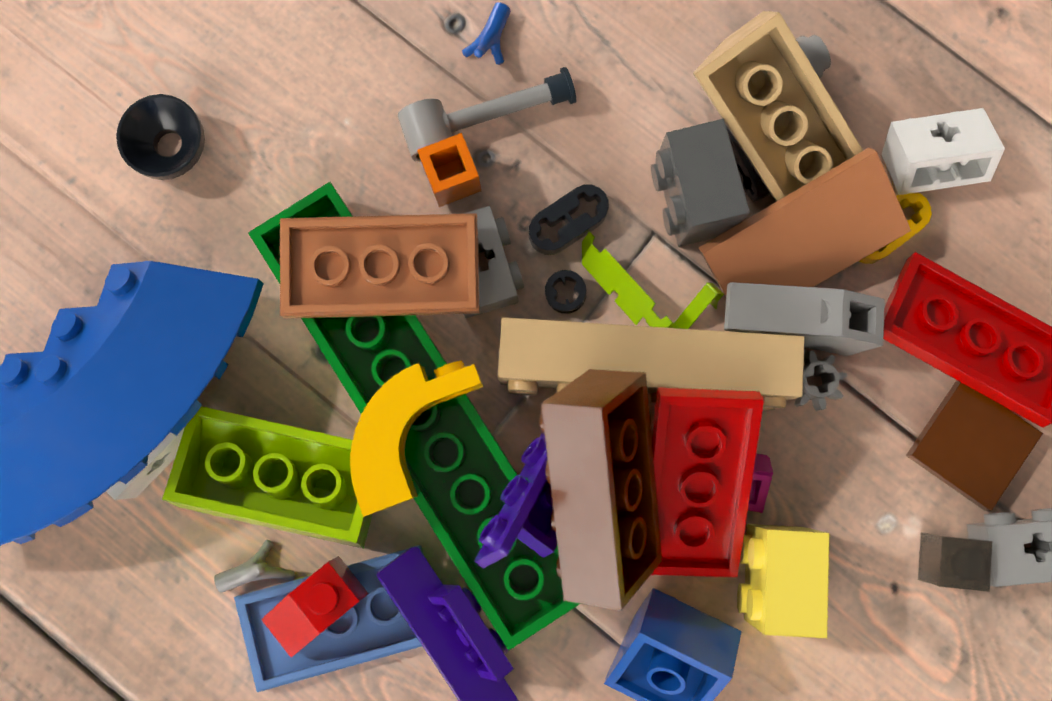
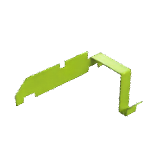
(632, 297)

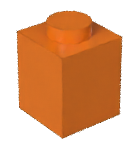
(450, 169)

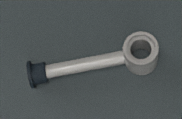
(428, 123)

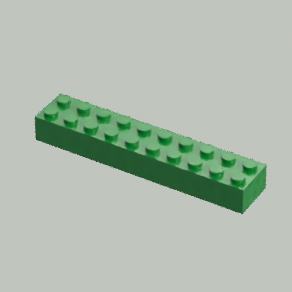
(447, 450)

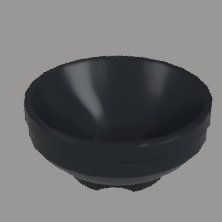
(147, 123)

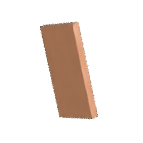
(812, 229)
(379, 265)

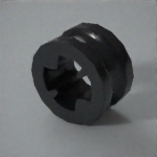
(579, 289)

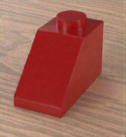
(314, 605)

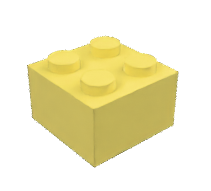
(785, 580)

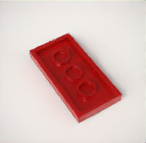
(972, 337)
(704, 477)

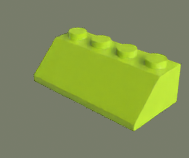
(267, 477)

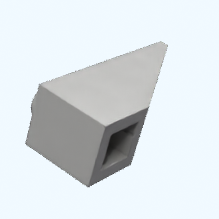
(826, 317)

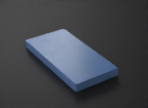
(362, 634)

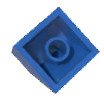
(674, 653)

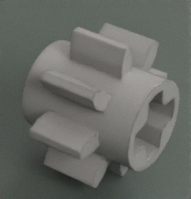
(829, 377)

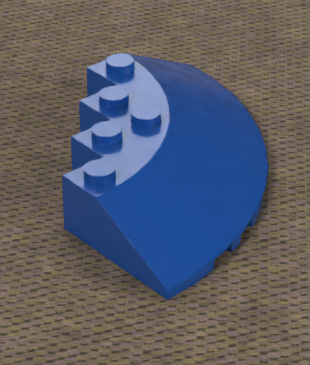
(111, 387)

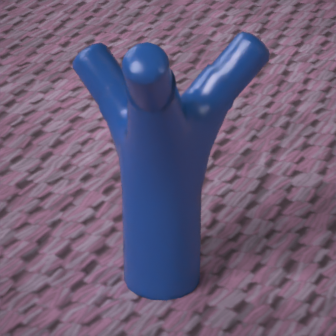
(491, 34)

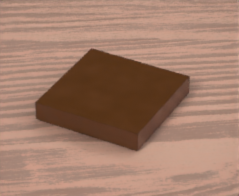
(974, 445)

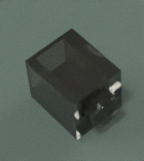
(955, 561)

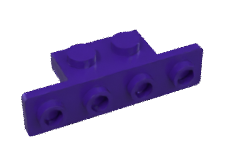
(525, 511)
(449, 629)

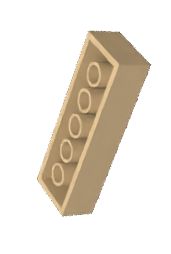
(558, 352)

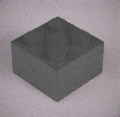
(699, 183)

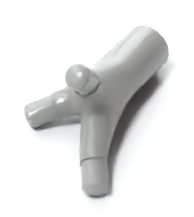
(251, 570)

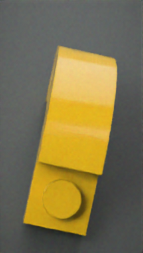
(379, 439)

